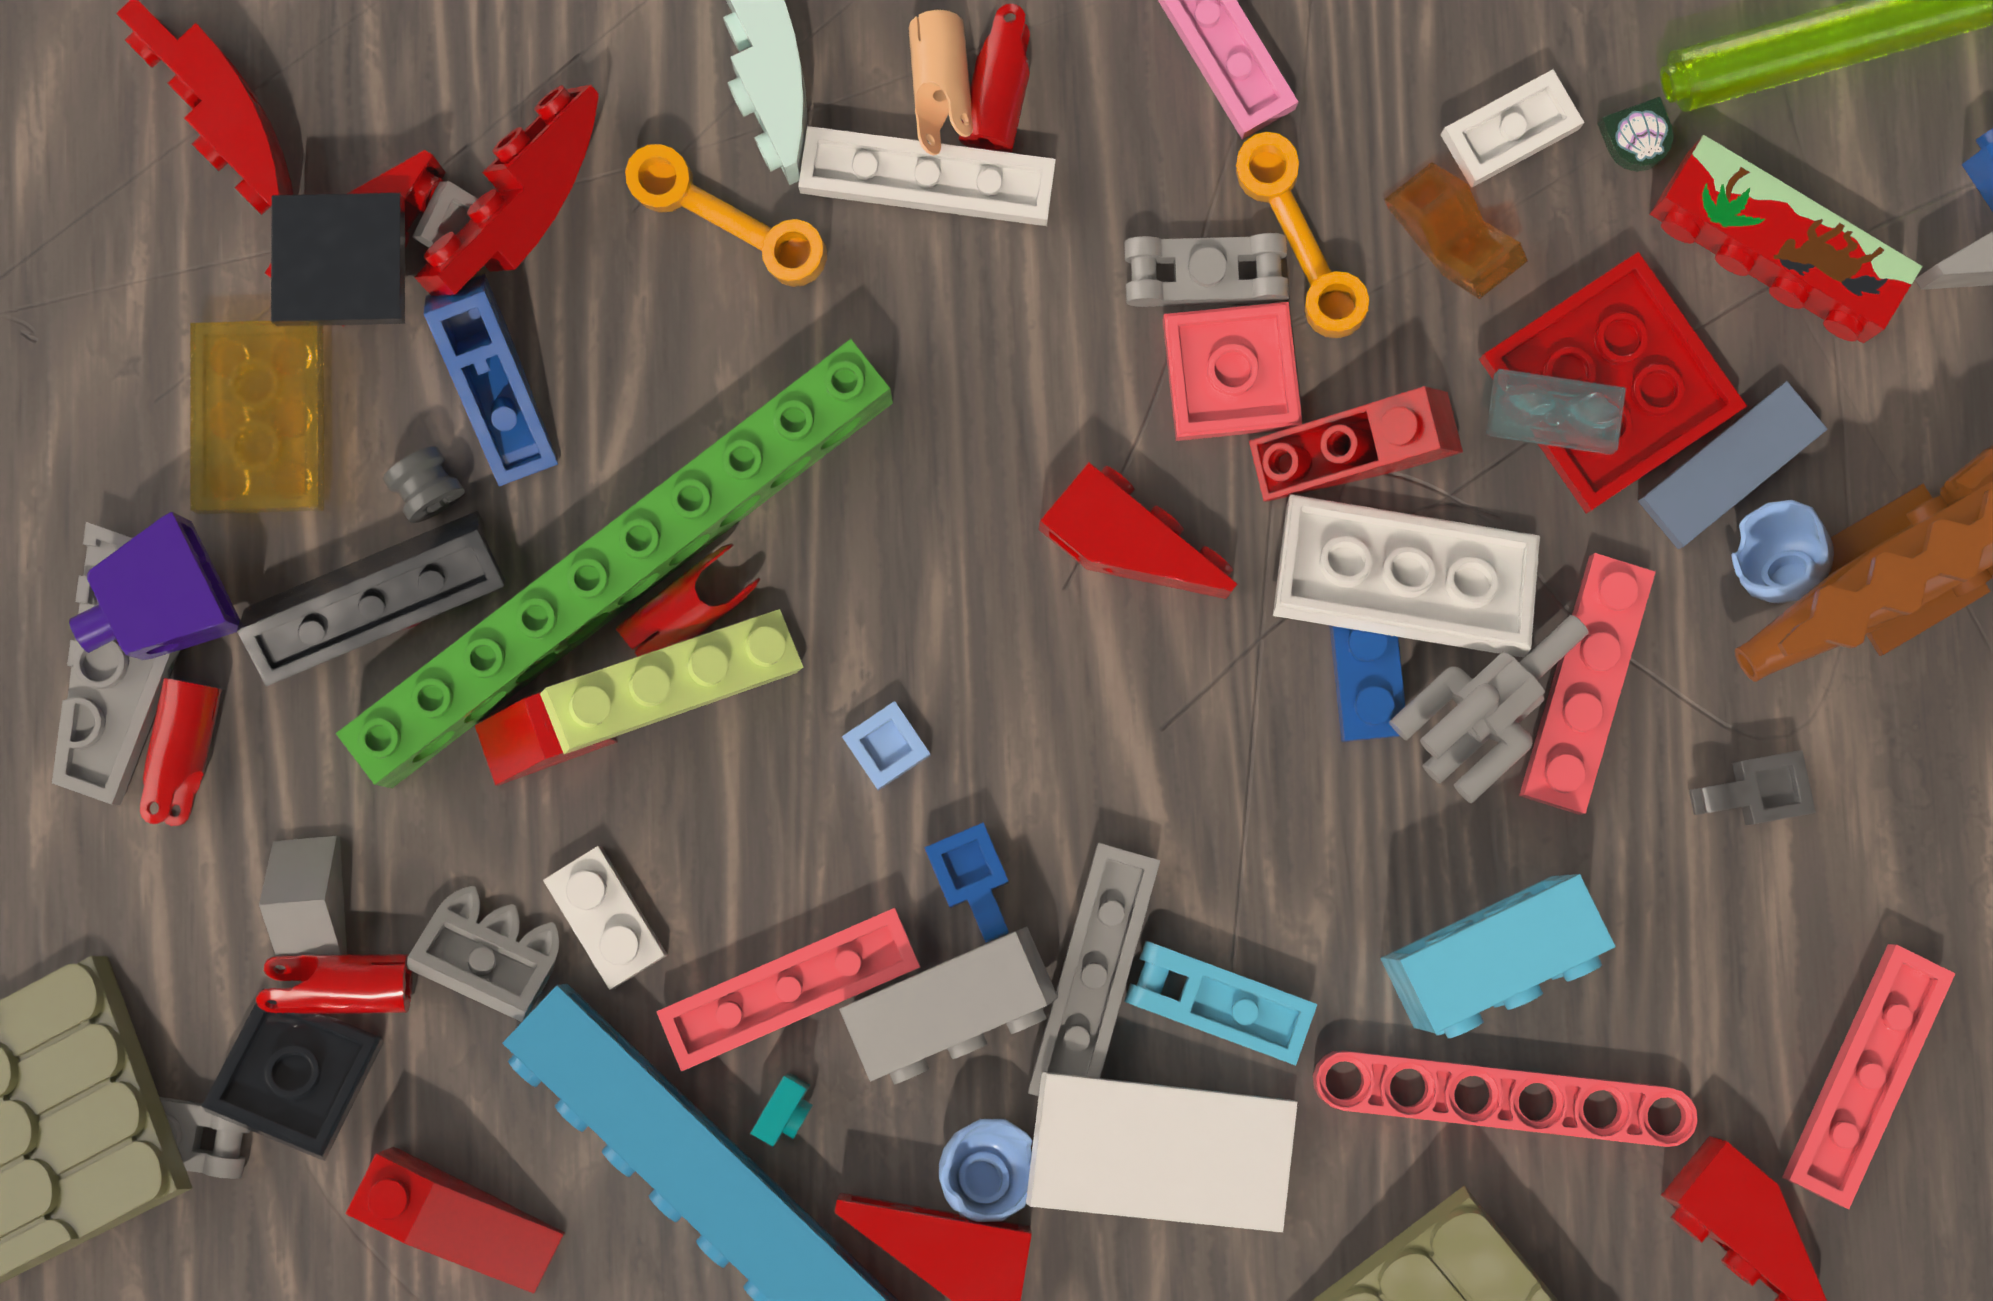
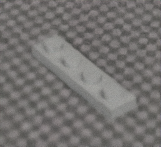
(1096, 964)

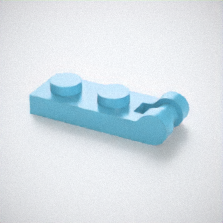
(1224, 1004)

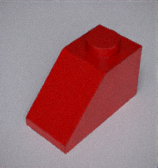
(524, 741)

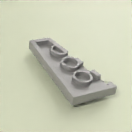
(108, 700)

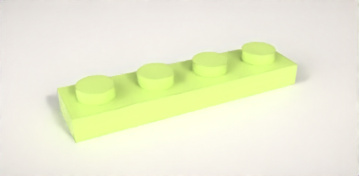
(670, 681)

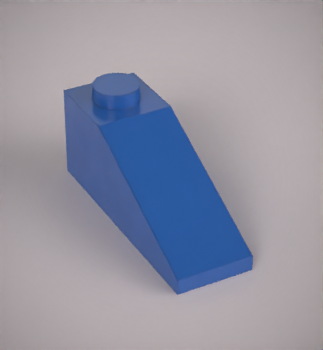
(490, 380)

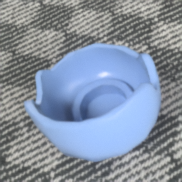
(1782, 551)
(986, 1170)

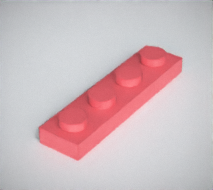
(1587, 685)
(788, 989)
(1868, 1075)

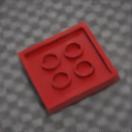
(1630, 337)

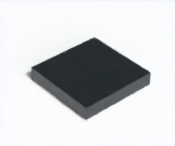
(338, 259)
(293, 1078)

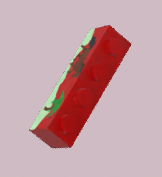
(1784, 242)

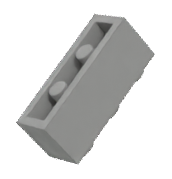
(950, 1007)

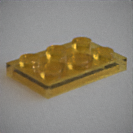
(256, 417)

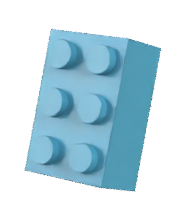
(1499, 955)

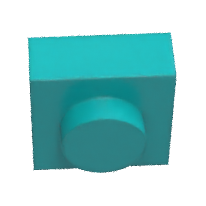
(784, 1111)

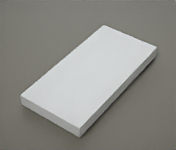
(1407, 576)
(1161, 1152)

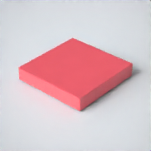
(1232, 371)

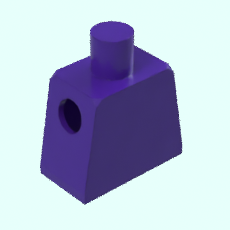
(156, 594)

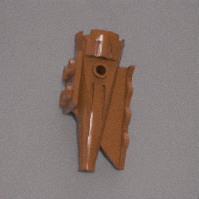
(1890, 575)

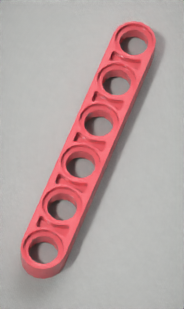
(1502, 1107)

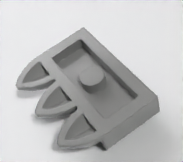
(484, 957)

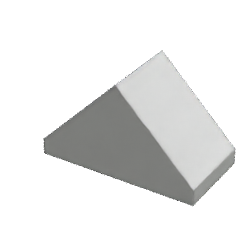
(305, 897)

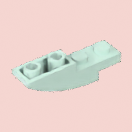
(770, 80)

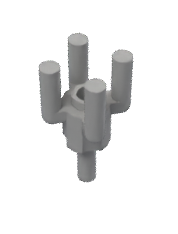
(1486, 709)

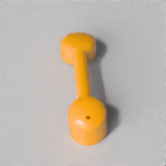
(1268, 173)
(665, 183)

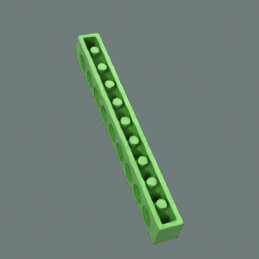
(616, 567)

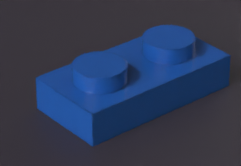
(1366, 683)

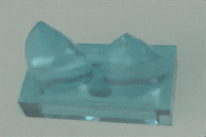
(1555, 411)

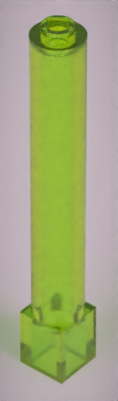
(1812, 46)

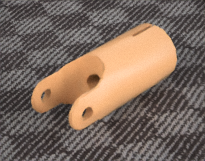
(939, 76)

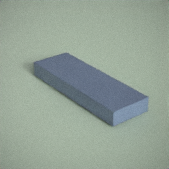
(1732, 465)

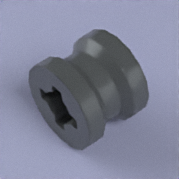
(423, 484)

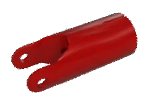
(999, 83)
(677, 611)
(178, 749)
(339, 984)

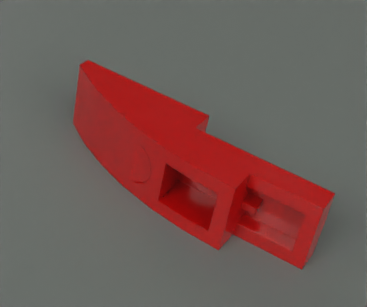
(222, 104)
(533, 180)

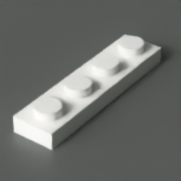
(906, 176)

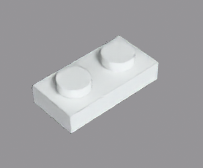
(1512, 128)
(605, 917)

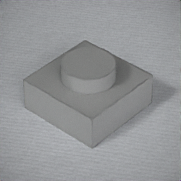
(444, 213)

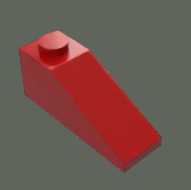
(453, 1220)
(944, 1249)

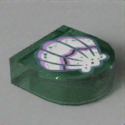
(1638, 135)

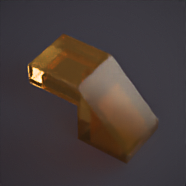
(1450, 230)

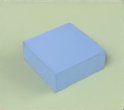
(886, 745)

